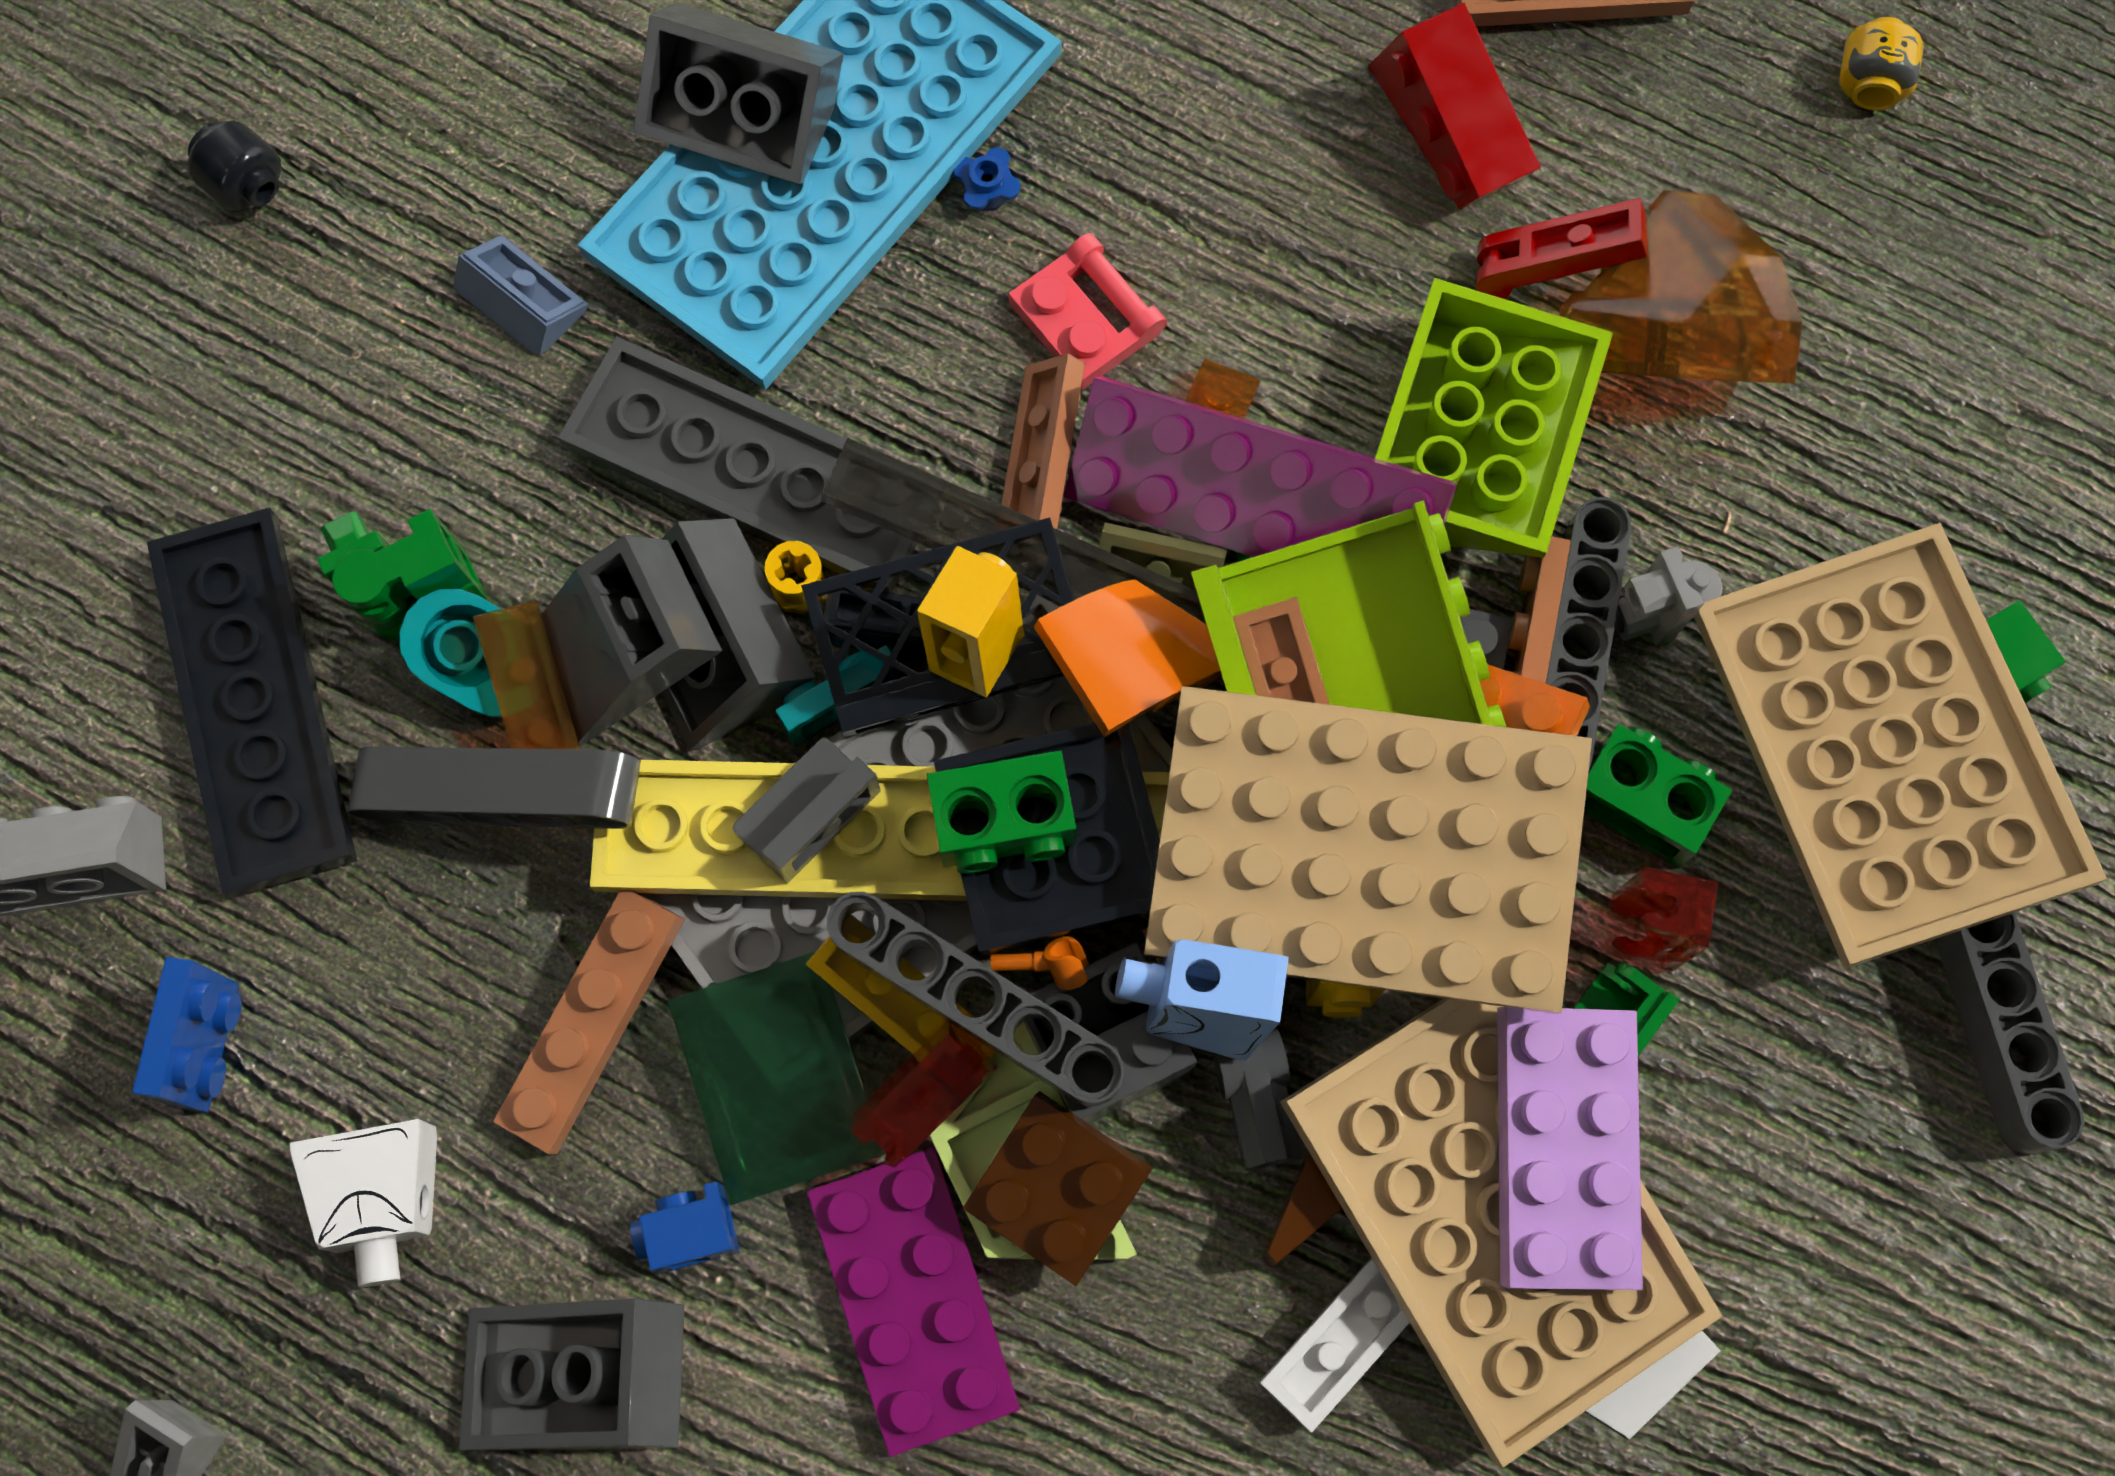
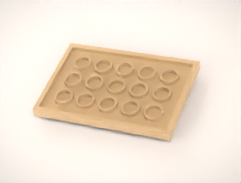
(1896, 746)
(1373, 846)
(1416, 1168)

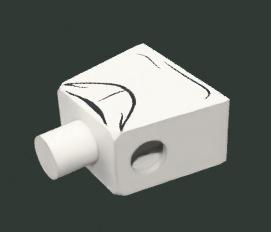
(369, 1192)

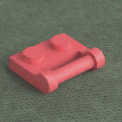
(1070, 321)

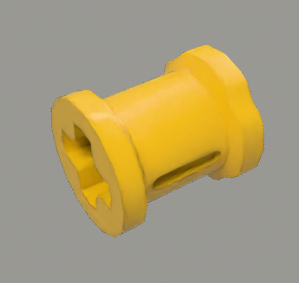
(804, 562)

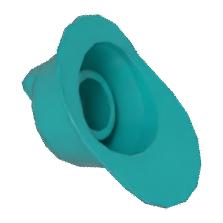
(445, 650)

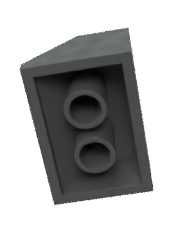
(735, 91)
(759, 651)

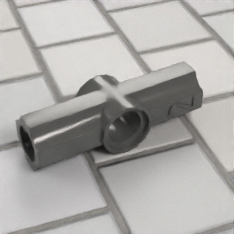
(1254, 1095)

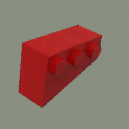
(1456, 106)

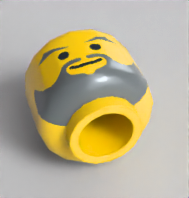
(1881, 63)

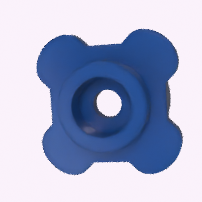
(991, 194)

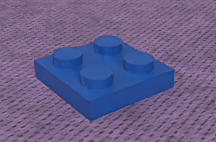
(187, 1036)

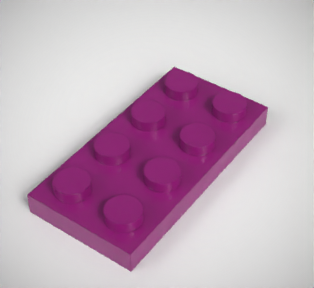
(913, 1302)

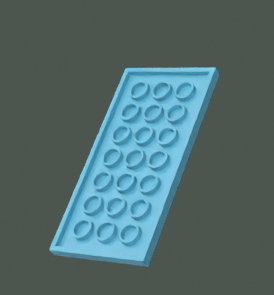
(768, 260)

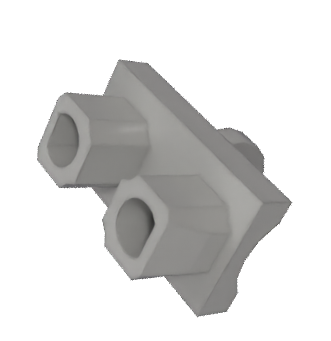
(1665, 597)

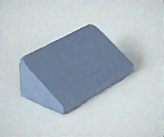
(517, 294)

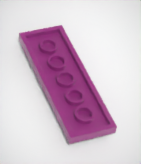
(1230, 475)

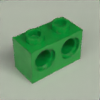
(998, 792)
(1643, 809)

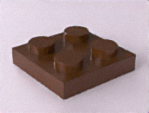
(1057, 1188)

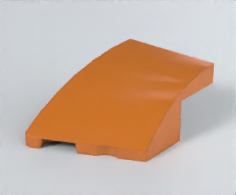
(1128, 651)

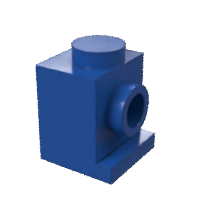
(686, 1230)

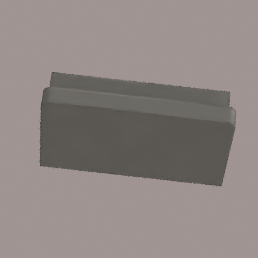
(807, 808)

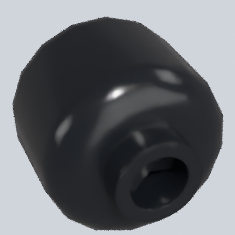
(234, 165)

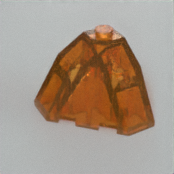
(1700, 304)

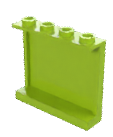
(1374, 615)

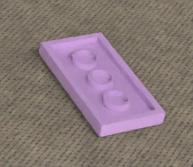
(1569, 1149)

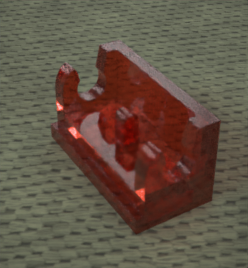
(1674, 912)
(922, 1093)

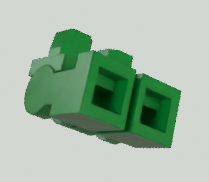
(388, 579)

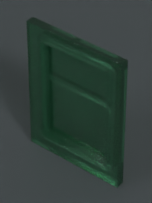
(773, 1077)

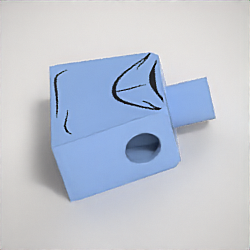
(1208, 995)

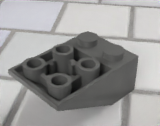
(625, 632)

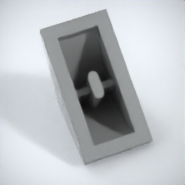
(164, 1441)

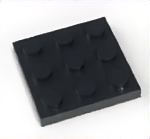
(1093, 883)

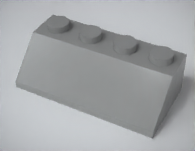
(80, 856)

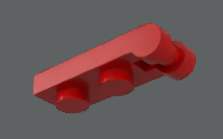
(1561, 247)

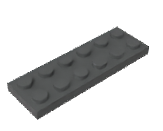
(723, 456)

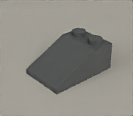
(573, 1376)

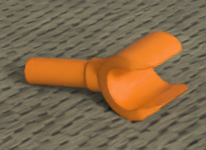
(1062, 957)

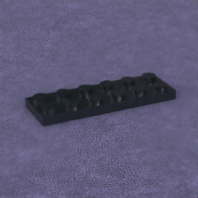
(250, 703)

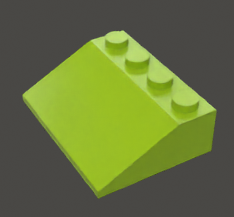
(1499, 408)

